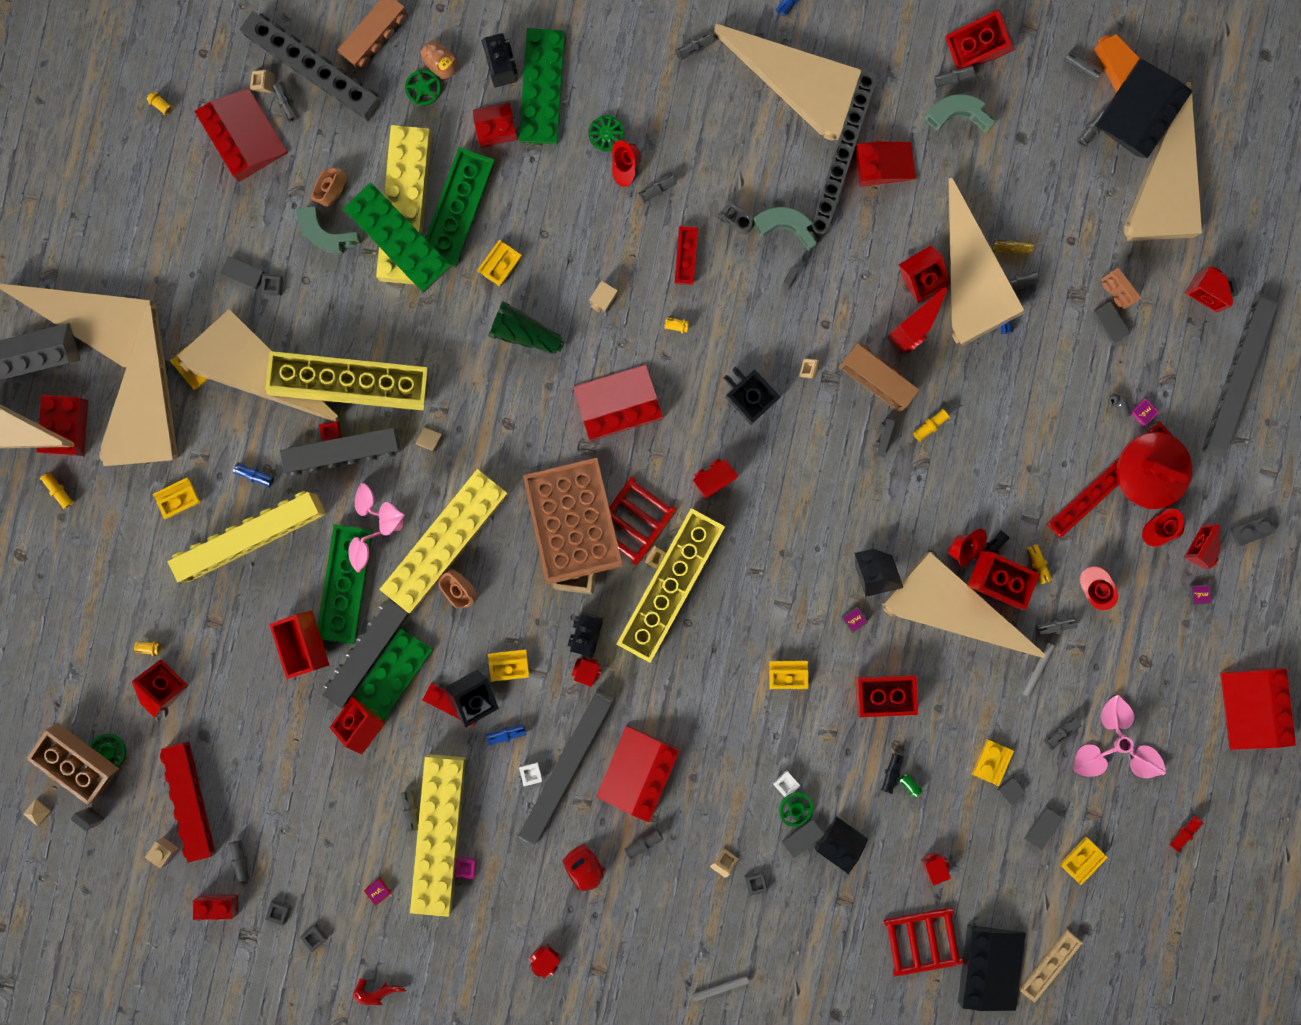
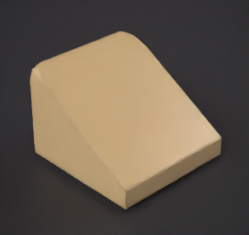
(262, 81)
(428, 439)
(724, 863)

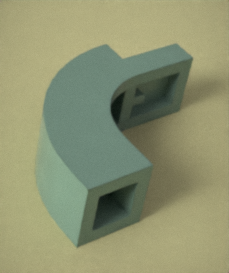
(959, 105)
(785, 218)
(311, 227)

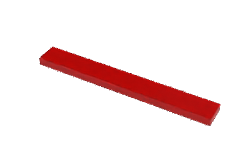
(1091, 495)

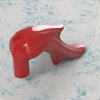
(374, 997)

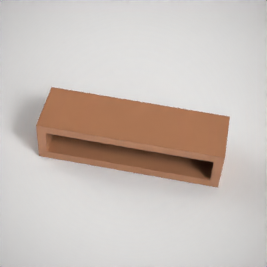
(372, 32)

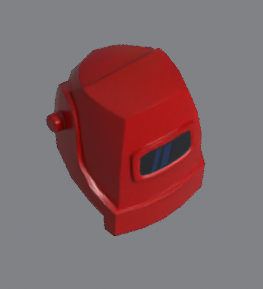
(583, 868)

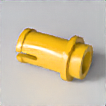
(155, 100)
(677, 325)
(147, 648)

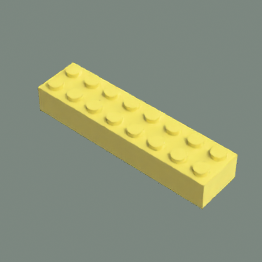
(406, 187)
(346, 380)
(246, 537)
(444, 541)
(670, 585)
(438, 835)

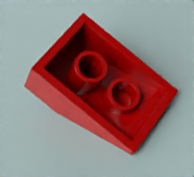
(980, 41)
(884, 162)

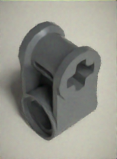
(732, 215)

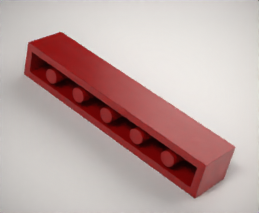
(187, 801)

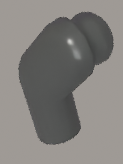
(1120, 403)

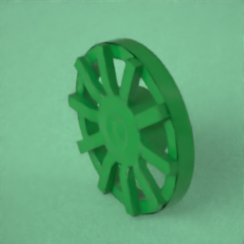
(605, 132)
(108, 750)

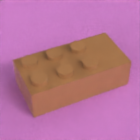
(878, 377)
(72, 763)

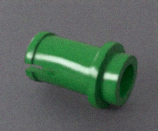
(912, 787)

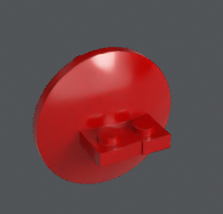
(1154, 470)

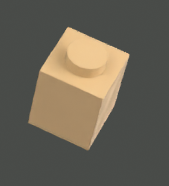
(603, 297)
(161, 852)

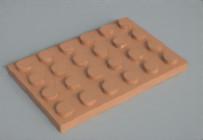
(572, 521)

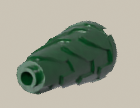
(518, 328)

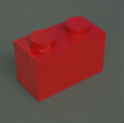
(215, 907)

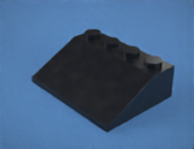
(1143, 108)
(991, 969)

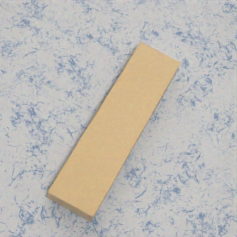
(1050, 965)

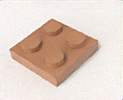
(1120, 288)

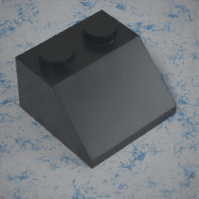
(877, 572)
(471, 697)
(841, 845)

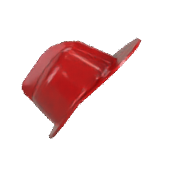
(624, 162)
(1163, 528)
(967, 547)
(1099, 588)

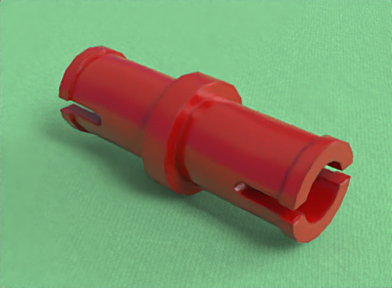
(1186, 833)

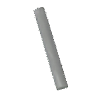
(1038, 670)
(720, 988)

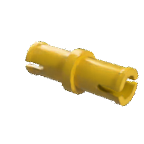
(931, 425)
(57, 490)
(1039, 563)

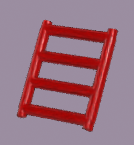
(658, 526)
(928, 917)

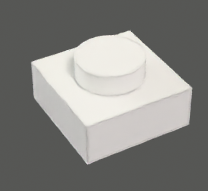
(530, 774)
(786, 784)

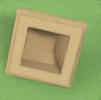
(809, 368)
(654, 557)
(36, 812)

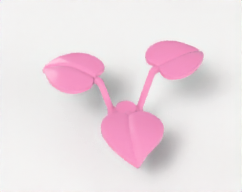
(390, 520)
(1118, 715)

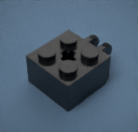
(500, 60)
(751, 384)
(586, 634)

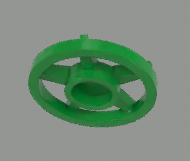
(423, 87)
(796, 809)

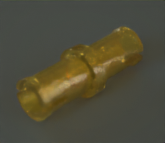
(1013, 246)

